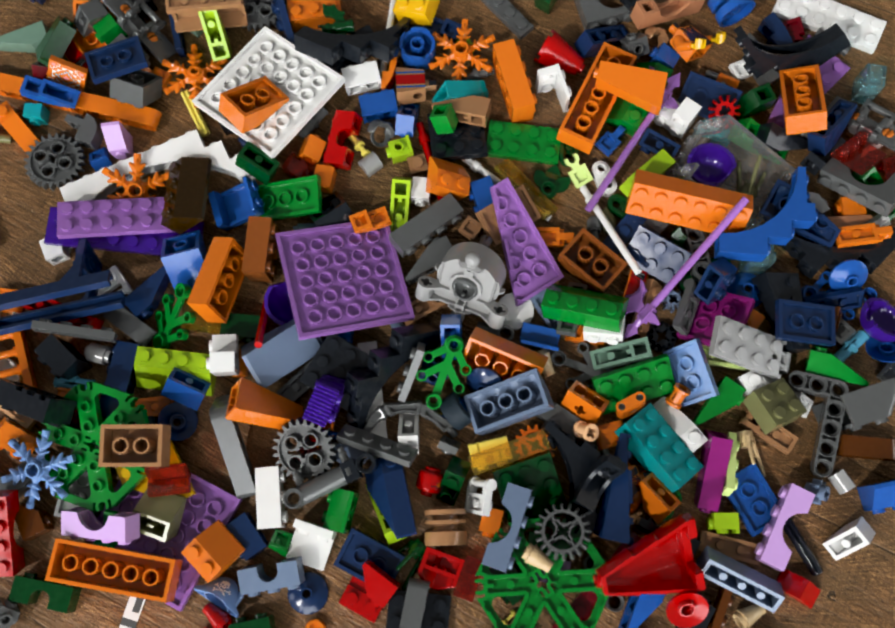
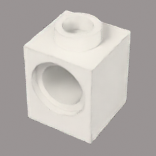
(419, 196)

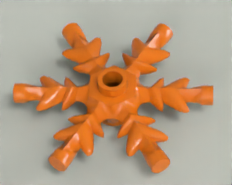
(462, 51)
(193, 75)
(129, 186)

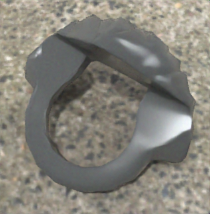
(389, 131)

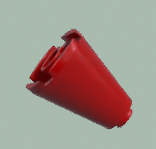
(558, 50)

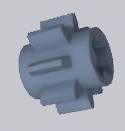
(671, 306)
(818, 487)

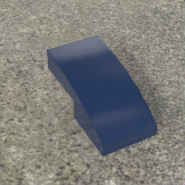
(441, 27)

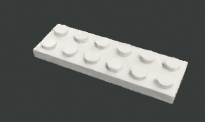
(860, 28)

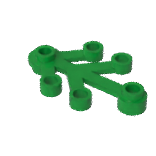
(163, 338)
(444, 368)

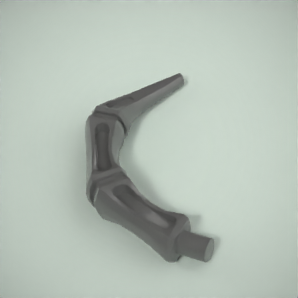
(414, 407)

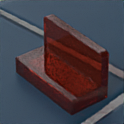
(168, 480)

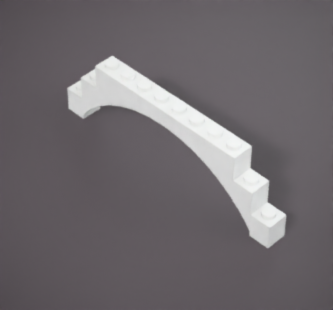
(157, 158)

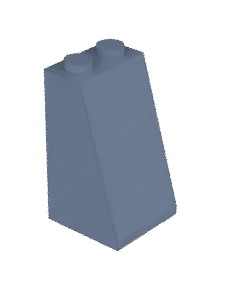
(279, 354)

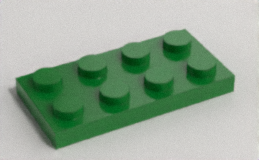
(523, 142)
(291, 197)
(649, 376)

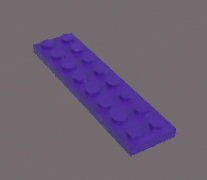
(140, 244)

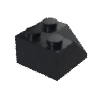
(62, 357)

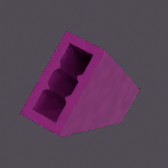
(711, 478)

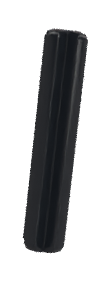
(802, 548)

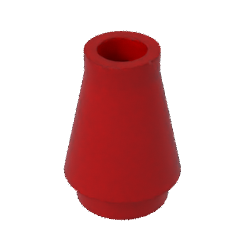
(217, 616)

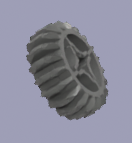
(551, 516)

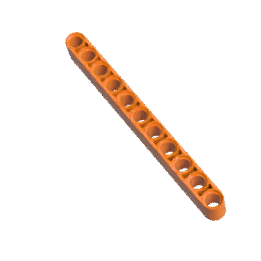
(95, 105)

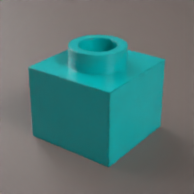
(36, 114)

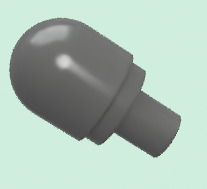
(594, 226)

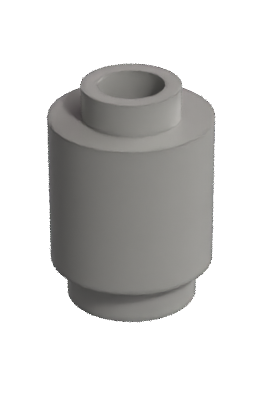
(98, 353)

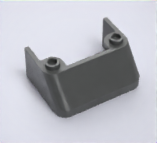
(863, 406)

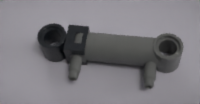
(344, 474)

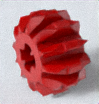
(728, 105)

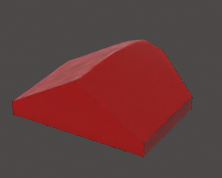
(440, 568)

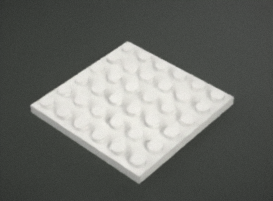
(297, 75)

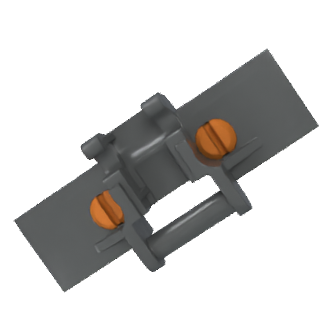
(148, 33)
(878, 133)

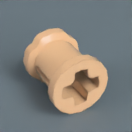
(587, 431)

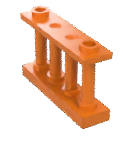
(21, 351)

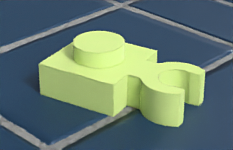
(579, 174)

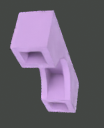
(82, 523)
(773, 549)

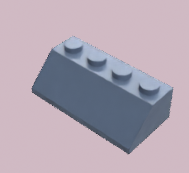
(508, 402)

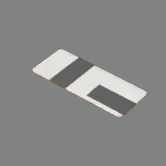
(132, 612)

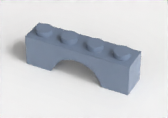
(499, 554)

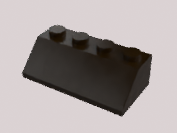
(186, 193)

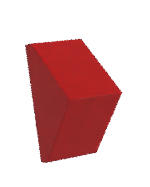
(798, 588)

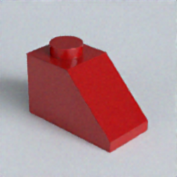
(378, 584)

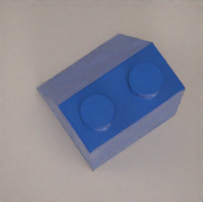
(183, 257)

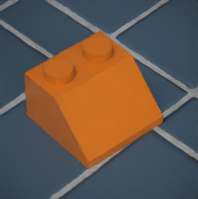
(447, 178)
(213, 551)

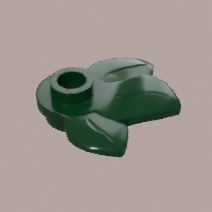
(552, 180)

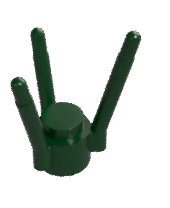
(415, 550)

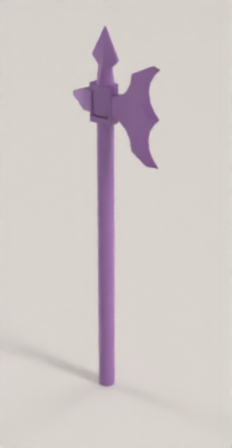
(668, 102)
(648, 312)

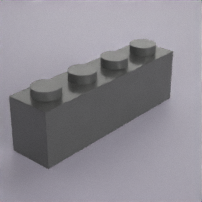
(426, 225)

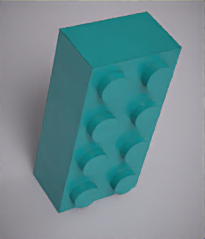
(660, 448)

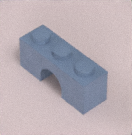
(254, 580)

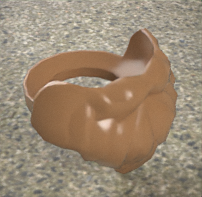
(657, 31)

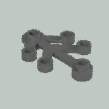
(587, 369)

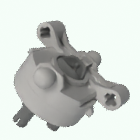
(468, 282)

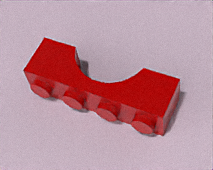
(11, 554)

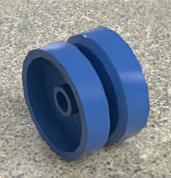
(730, 11)

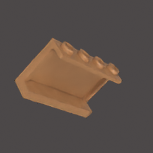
(187, 19)

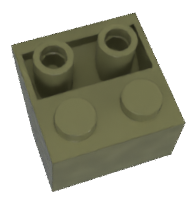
(160, 515)

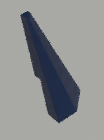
(614, 513)

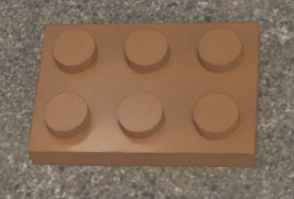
(488, 217)

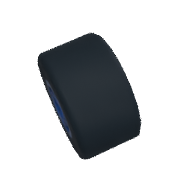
(455, 411)

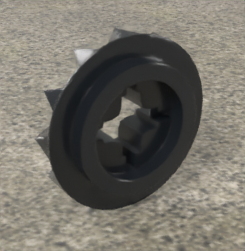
(670, 336)

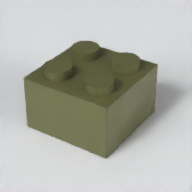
(774, 406)

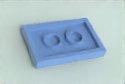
(693, 371)

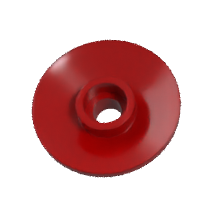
(687, 609)

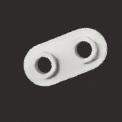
(598, 177)

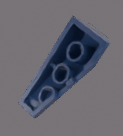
(821, 232)
(391, 494)

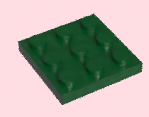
(534, 474)

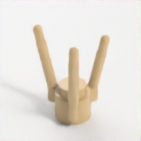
(748, 441)

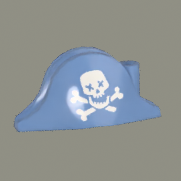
(222, 593)

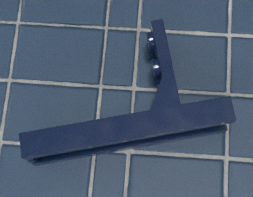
(83, 276)

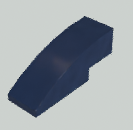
(774, 30)

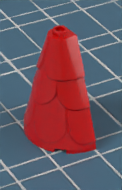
(655, 563)

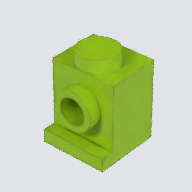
(401, 154)
(723, 523)

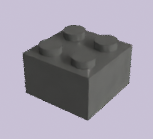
(137, 88)

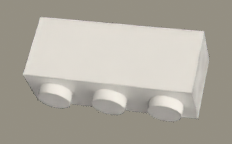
(269, 497)

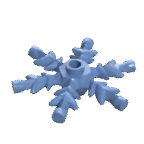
(38, 468)

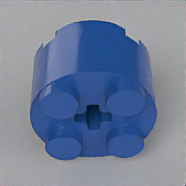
(417, 48)

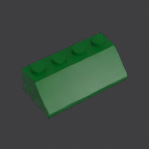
(628, 114)
(584, 307)

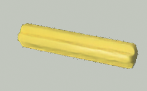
(196, 114)

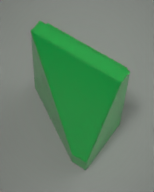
(281, 542)

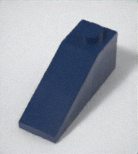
(592, 39)
(837, 120)
(148, 295)

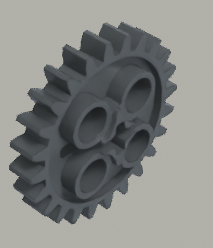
(257, 17)
(54, 161)
(300, 432)

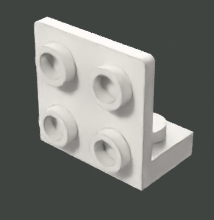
(554, 77)
(311, 543)

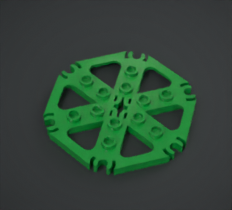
(78, 439)
(533, 602)

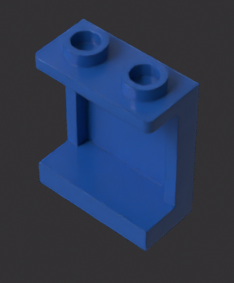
(236, 204)

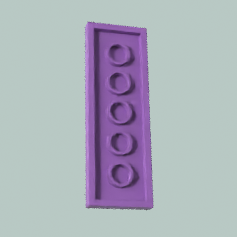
(110, 217)

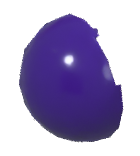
(714, 163)
(278, 303)
(878, 319)

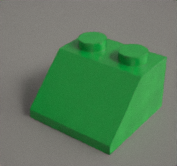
(340, 510)

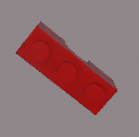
(343, 125)

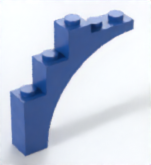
(756, 243)

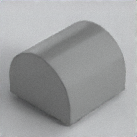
(370, 164)
(841, 481)

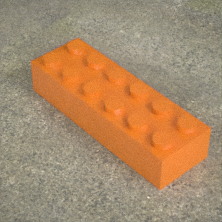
(591, 104)
(685, 202)
(114, 570)

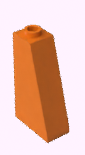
(634, 84)
(260, 406)

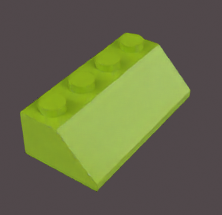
(155, 364)

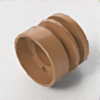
(445, 526)

